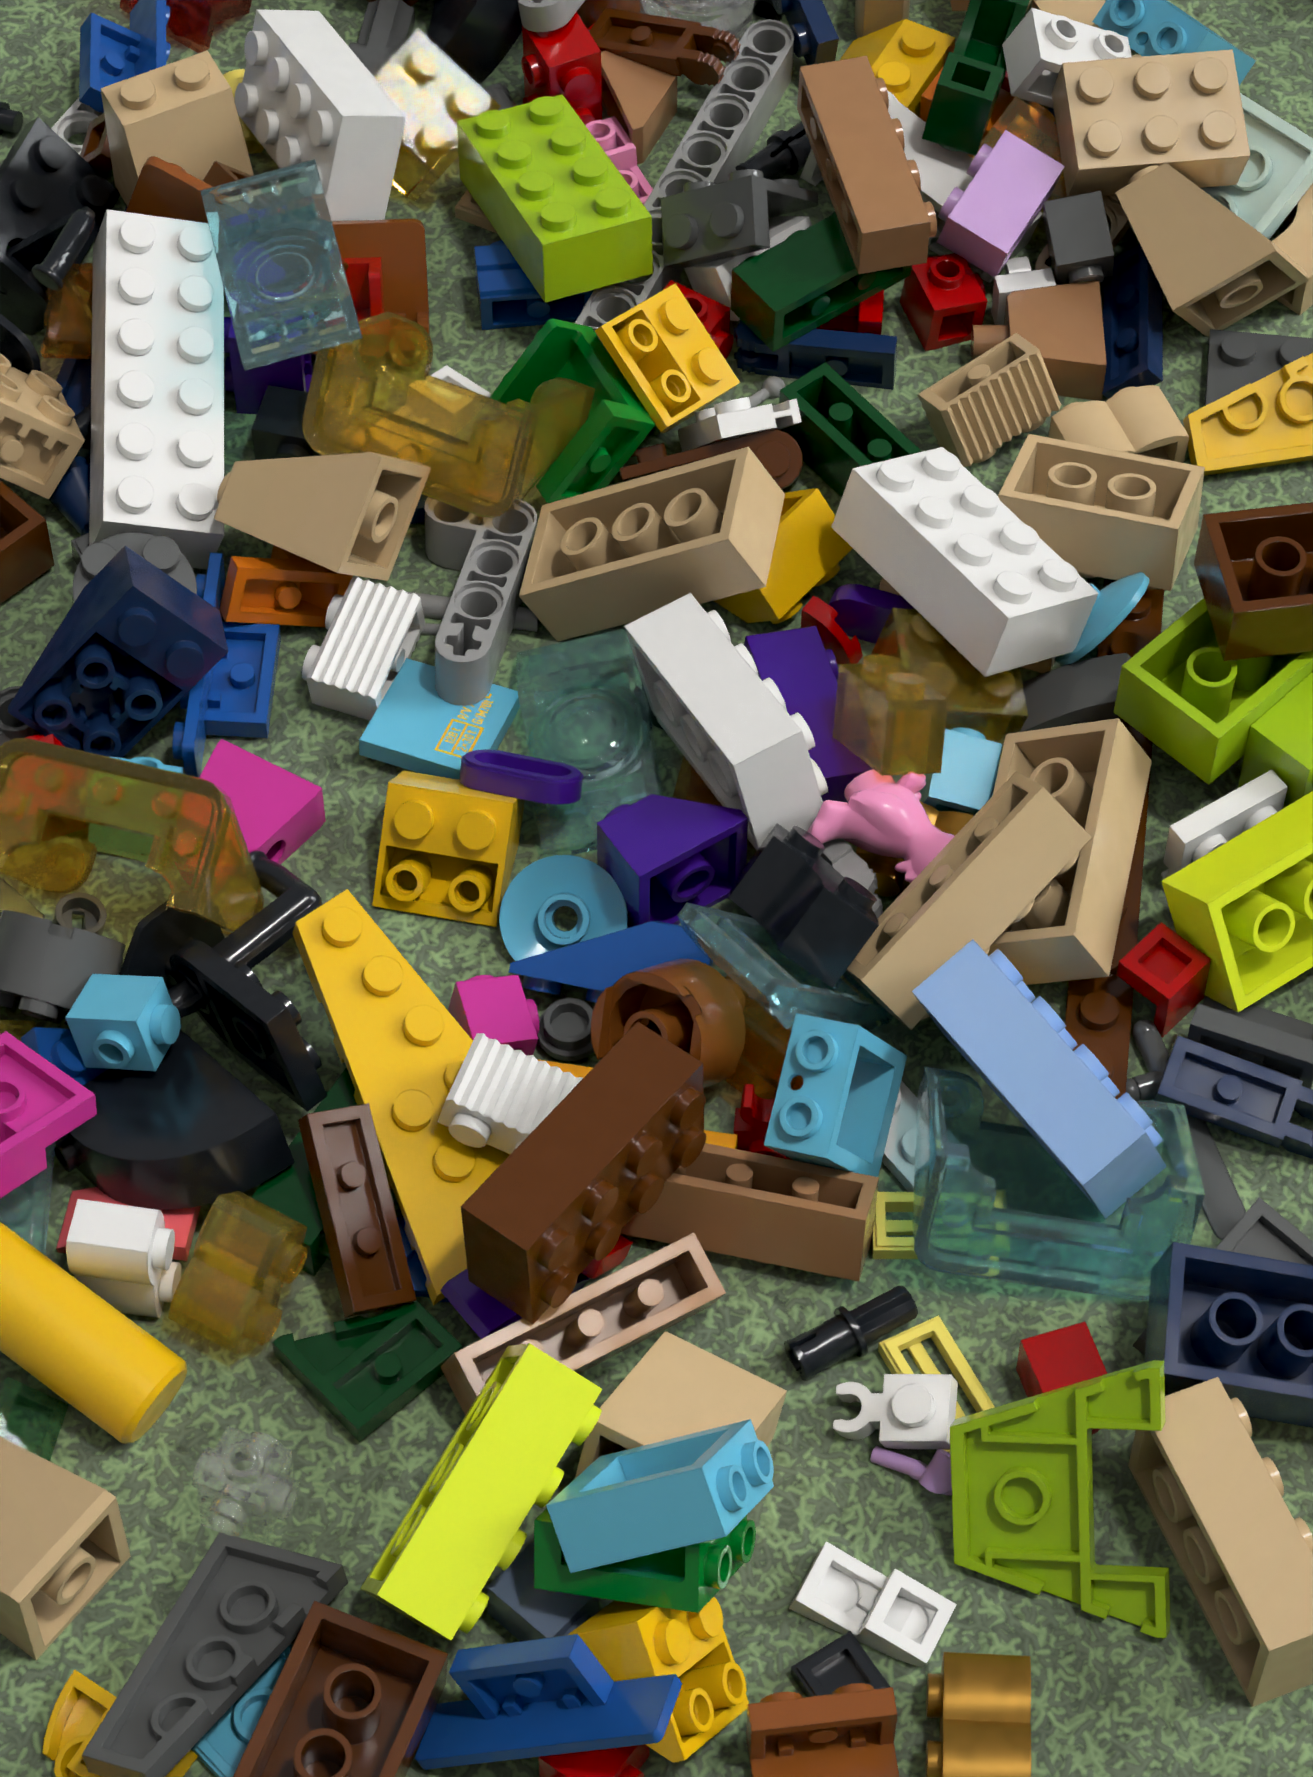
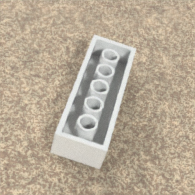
(157, 383)

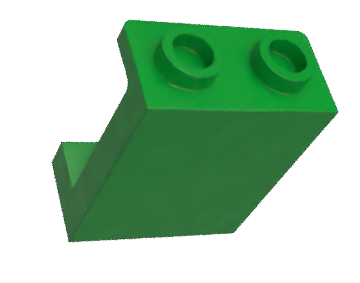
(616, 415)
(668, 1579)

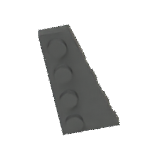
(211, 1648)

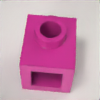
(497, 1010)

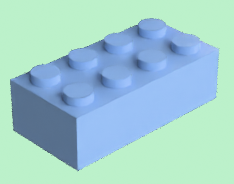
(1032, 1068)

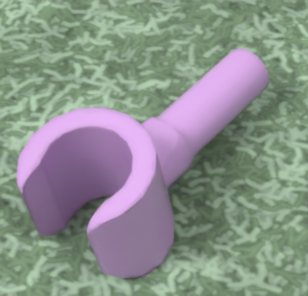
(933, 1477)

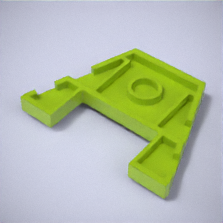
(1029, 1494)

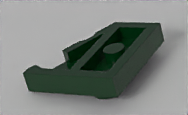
(370, 1364)

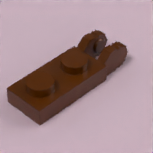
(667, 44)

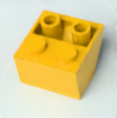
(667, 358)
(446, 849)
(660, 1641)

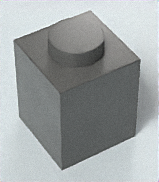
(1078, 238)

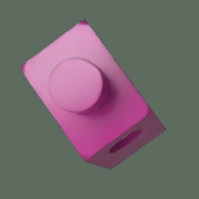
(271, 803)

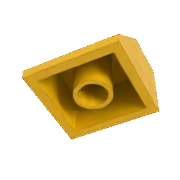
(905, 57)
(802, 558)

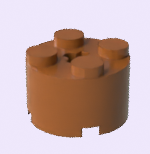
(684, 1005)

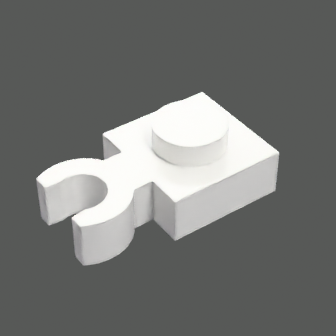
(910, 1412)

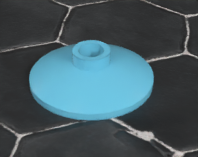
(1109, 610)
(556, 882)

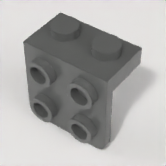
(726, 217)

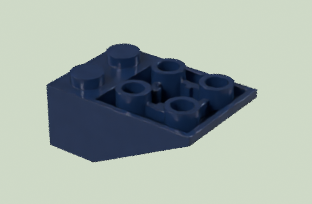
(120, 659)

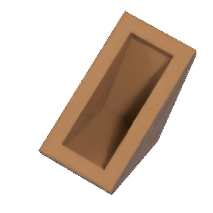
(639, 99)

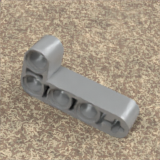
(486, 595)

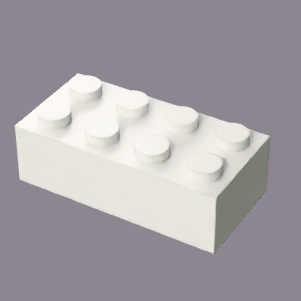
(319, 102)
(964, 560)
(727, 717)

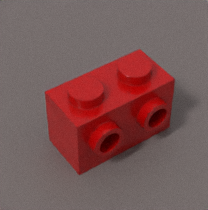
(565, 64)

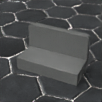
(1257, 1036)

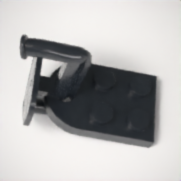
(48, 217)
(216, 979)

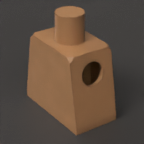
(1066, 329)

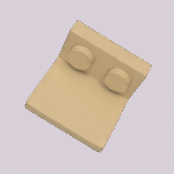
(35, 430)

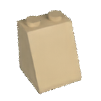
(174, 114)
(1202, 252)
(327, 508)
(680, 1393)
(56, 1546)

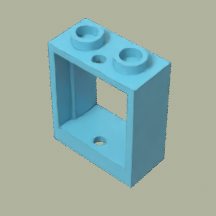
(1165, 29)
(845, 1096)
(661, 1496)

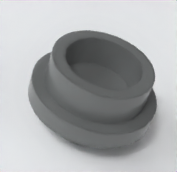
(566, 1030)

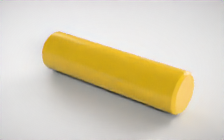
(82, 1344)

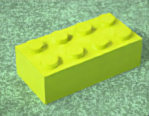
(1251, 906)
(483, 1490)

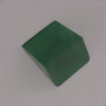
(30, 1417)

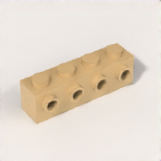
(968, 892)

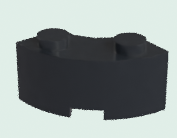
(806, 903)

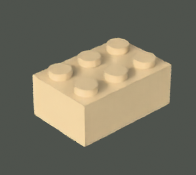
(1150, 112)
(1107, 507)

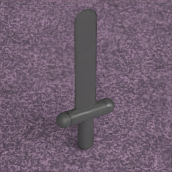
(1221, 1198)

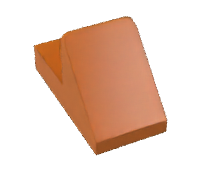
(279, 590)

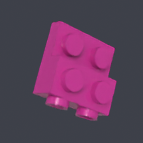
(35, 1110)

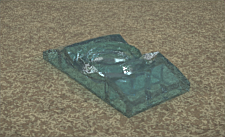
(280, 265)
(592, 712)
(773, 979)

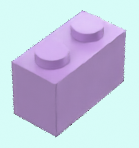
(998, 203)

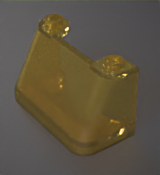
(479, 450)
(72, 803)

